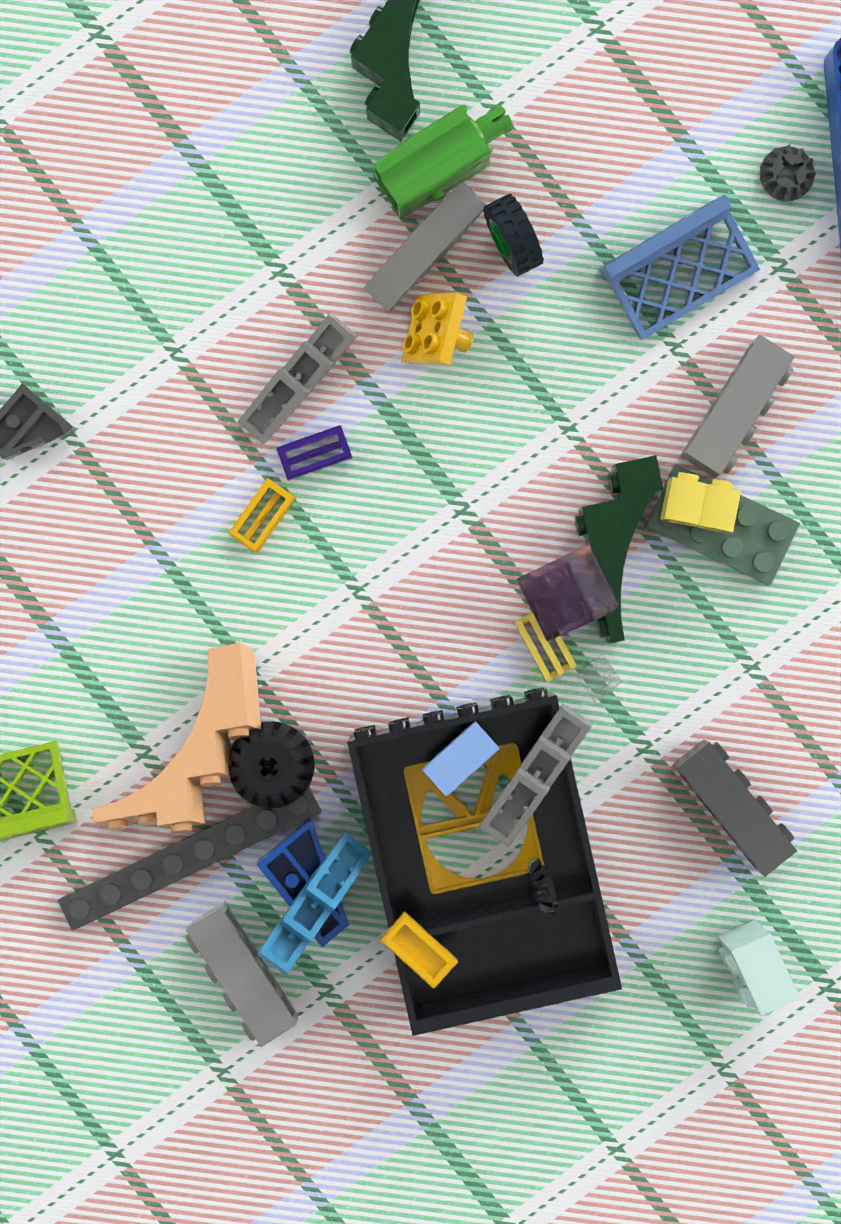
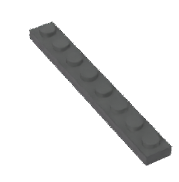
(183, 859)

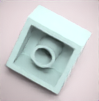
(758, 966)

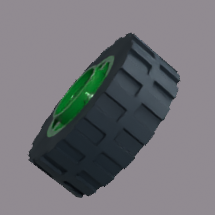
(513, 234)

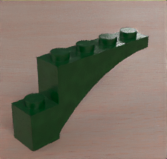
(384, 60)
(611, 526)

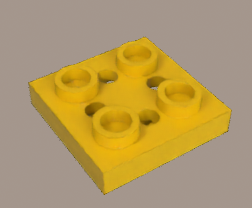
(436, 330)

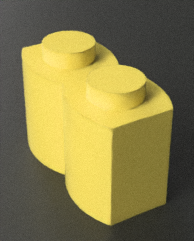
(700, 504)

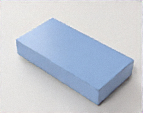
(460, 758)

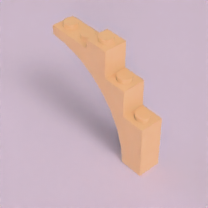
(226, 713)

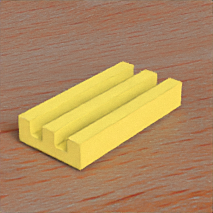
(559, 670)

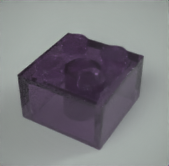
(568, 593)

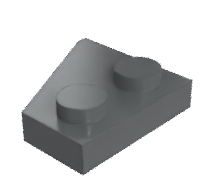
(28, 423)

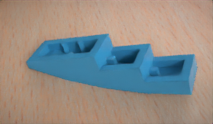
(314, 903)

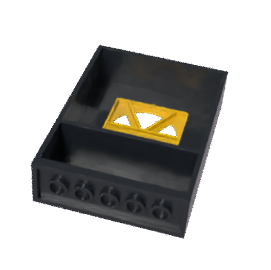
(503, 944)

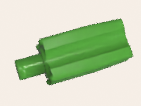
(439, 158)

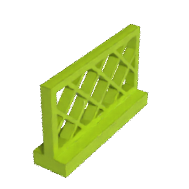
(45, 817)

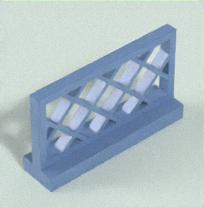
(667, 240)

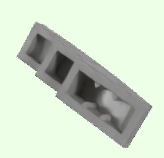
(425, 246)
(297, 378)
(535, 775)

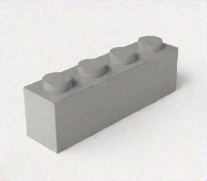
(738, 406)
(242, 974)

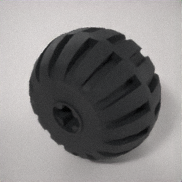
(293, 759)

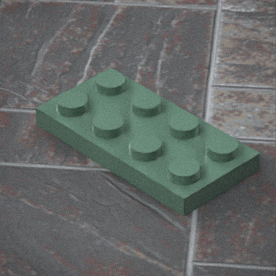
(752, 549)

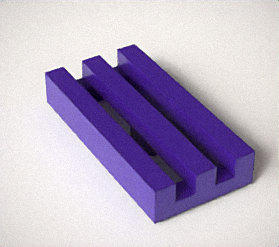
(342, 443)

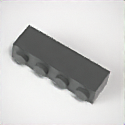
(734, 807)

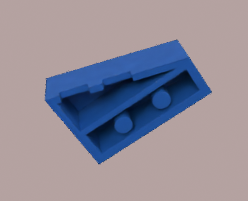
(292, 865)

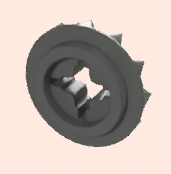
(783, 188)

